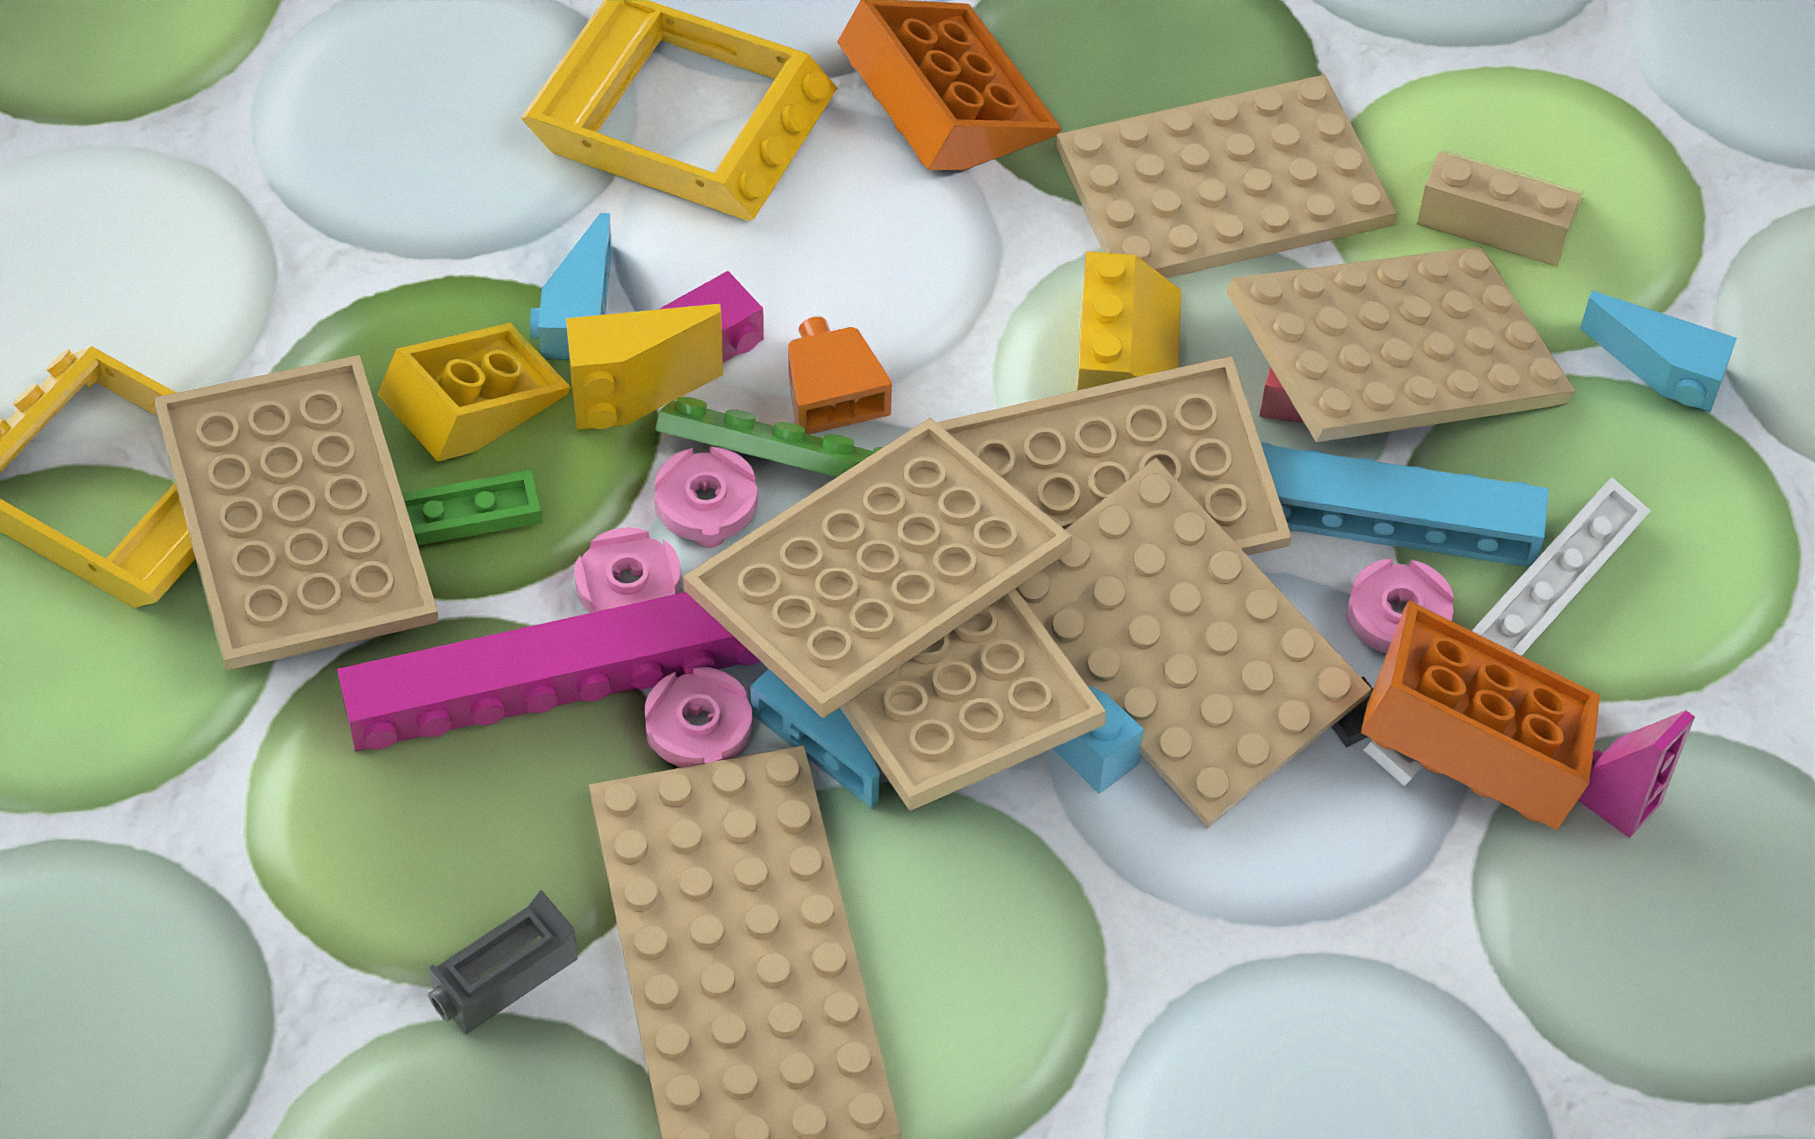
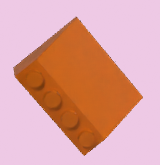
(944, 82)
(1484, 716)

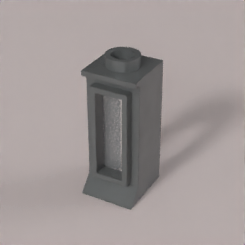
(503, 965)

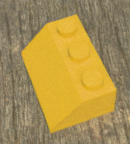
(1126, 320)

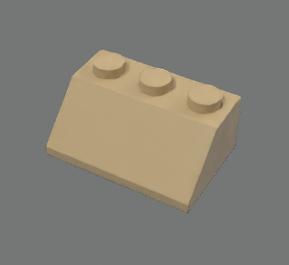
(1499, 207)

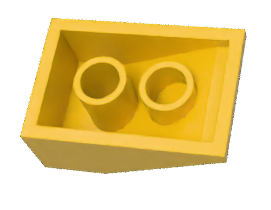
(640, 361)
(469, 388)

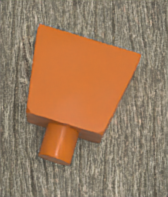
(835, 378)

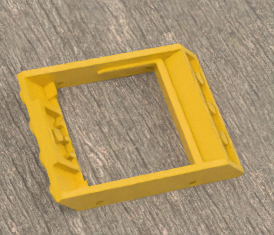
(608, 59)
(157, 547)

